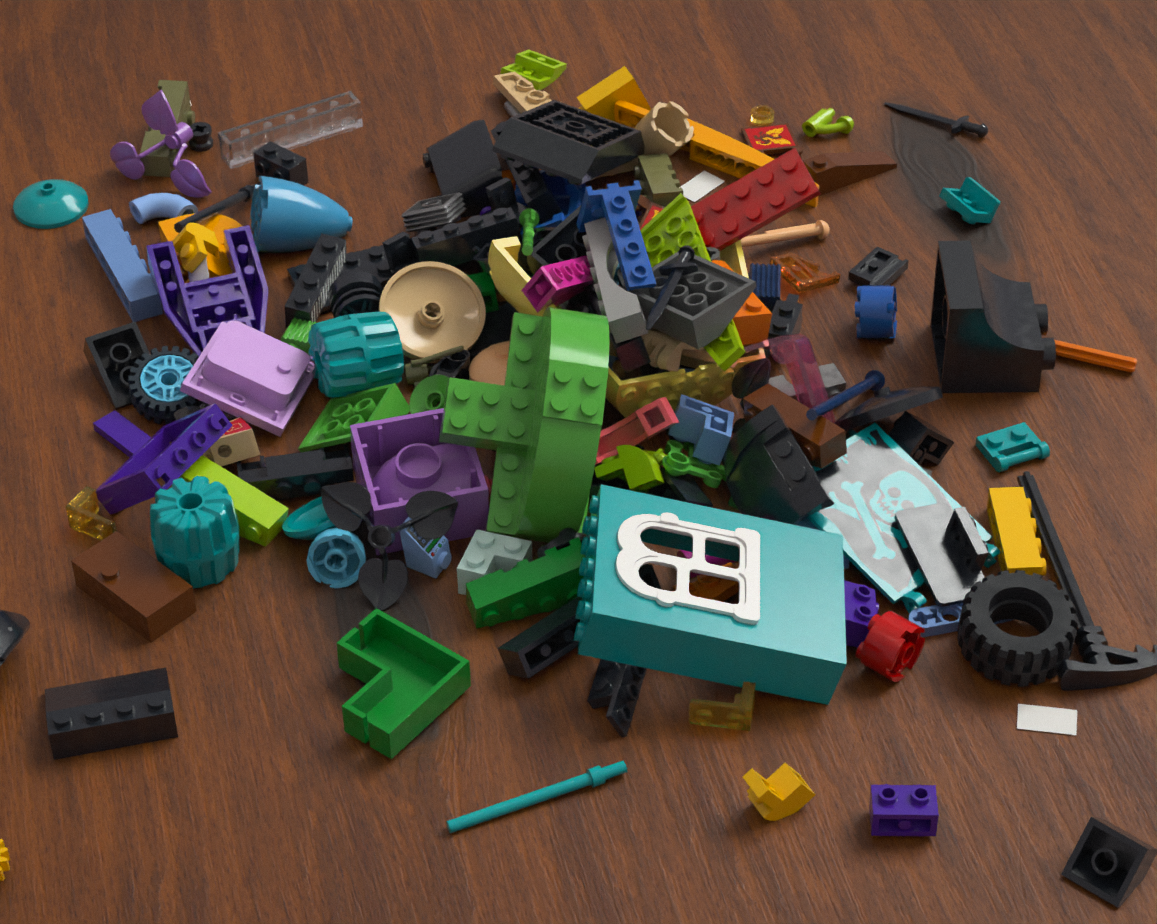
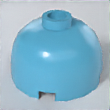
(336, 557)

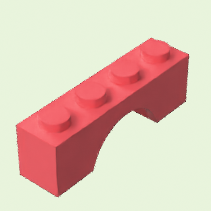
(636, 428)

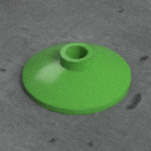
(428, 394)

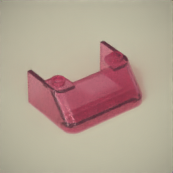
(798, 355)

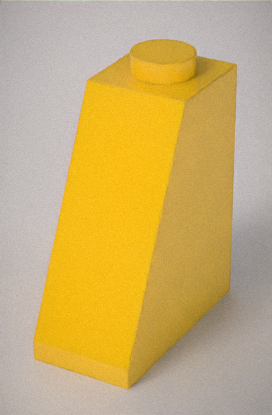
(603, 96)

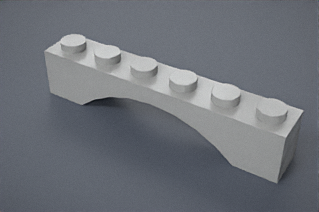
(620, 306)

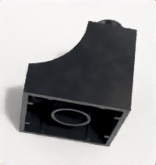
(985, 327)

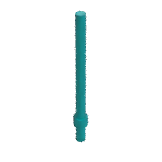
(594, 776)

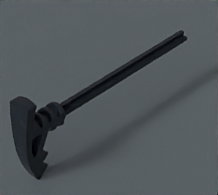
(1101, 663)

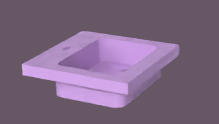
(251, 376)

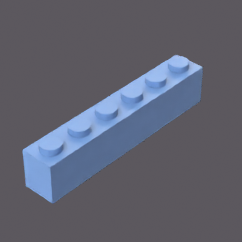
(122, 264)

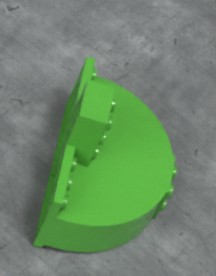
(538, 423)

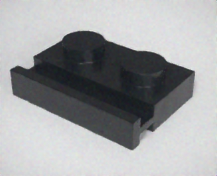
(878, 268)

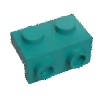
(971, 201)

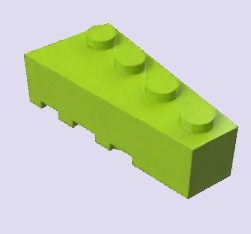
(257, 513)

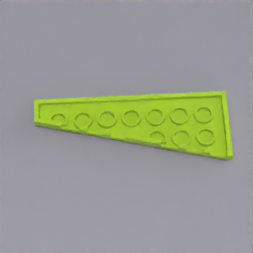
(664, 237)

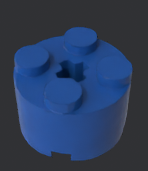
(876, 312)

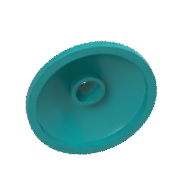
(50, 204)
(307, 521)

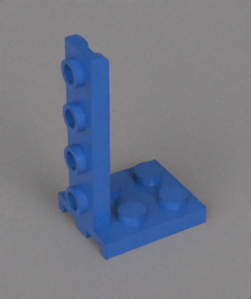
(619, 208)

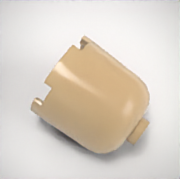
(665, 129)

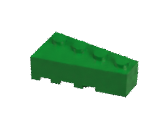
(526, 588)

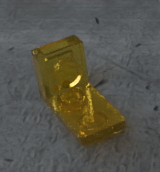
(84, 518)
(725, 715)

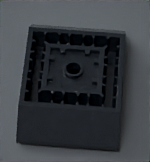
(568, 142)

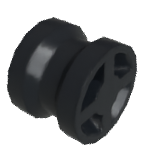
(201, 137)

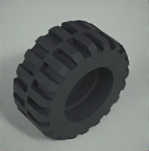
(1023, 599)

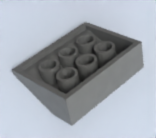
(700, 303)

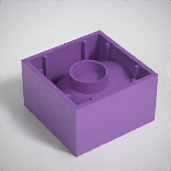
(405, 458)

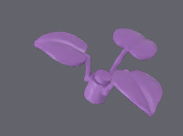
(160, 117)

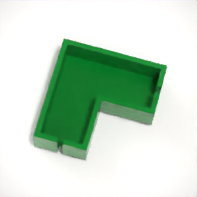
(405, 680)

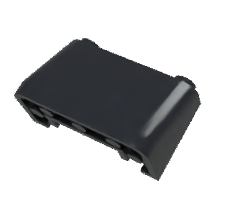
(465, 165)

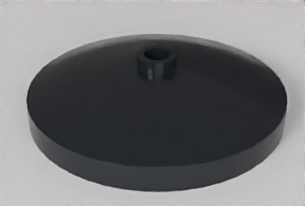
(886, 404)

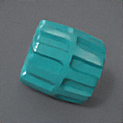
(355, 353)
(195, 530)

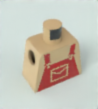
(234, 445)

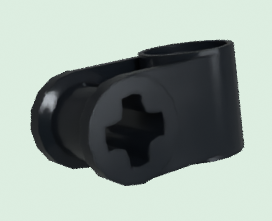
(453, 366)

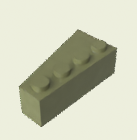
(161, 160)
(657, 178)

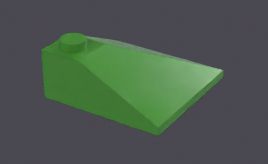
(355, 408)

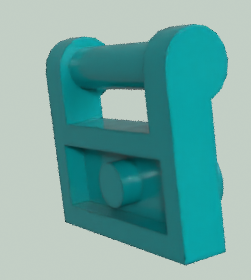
(1011, 446)

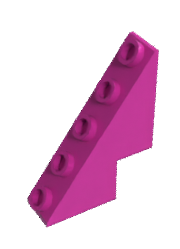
(558, 282)

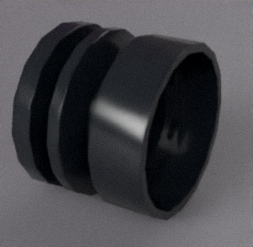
(354, 294)

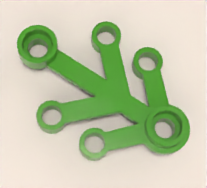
(679, 464)

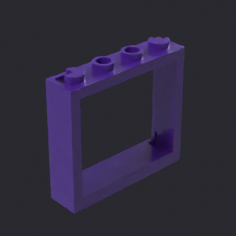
(158, 458)

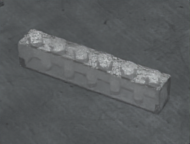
(292, 128)

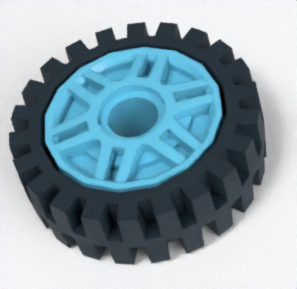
(151, 379)

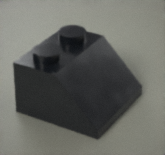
(1109, 861)

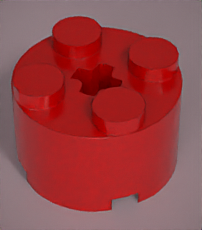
(891, 645)

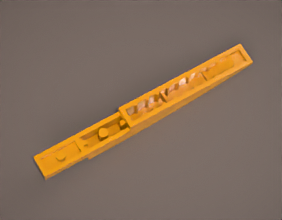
(707, 146)

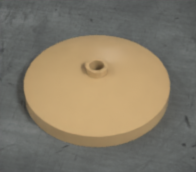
(438, 292)

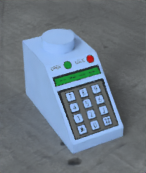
(425, 554)

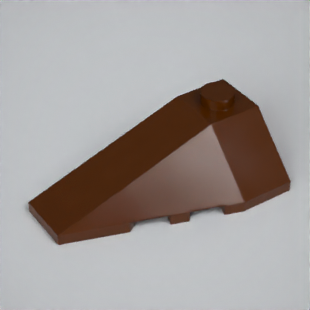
(839, 170)

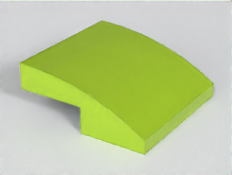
(536, 68)

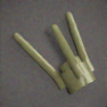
(418, 369)

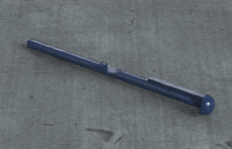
(873, 380)

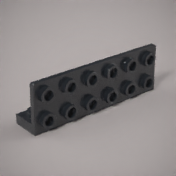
(500, 195)

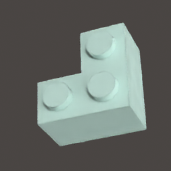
(490, 553)

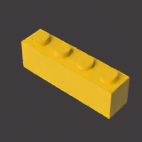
(1014, 531)

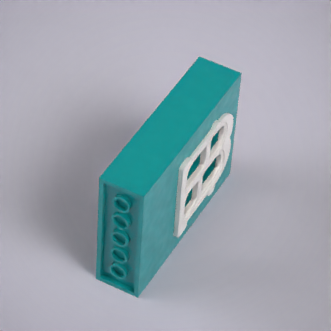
(779, 635)

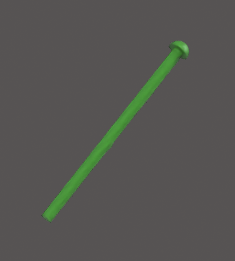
(529, 219)

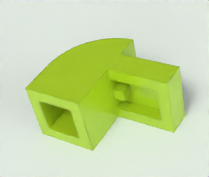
(636, 464)

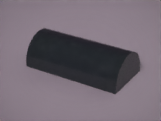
(559, 245)

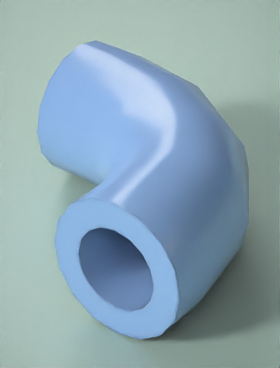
(160, 206)

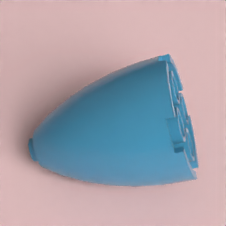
(293, 216)

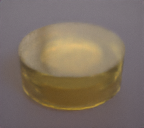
(762, 115)

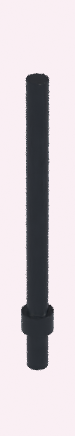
(244, 194)

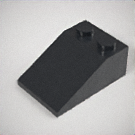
(111, 358)

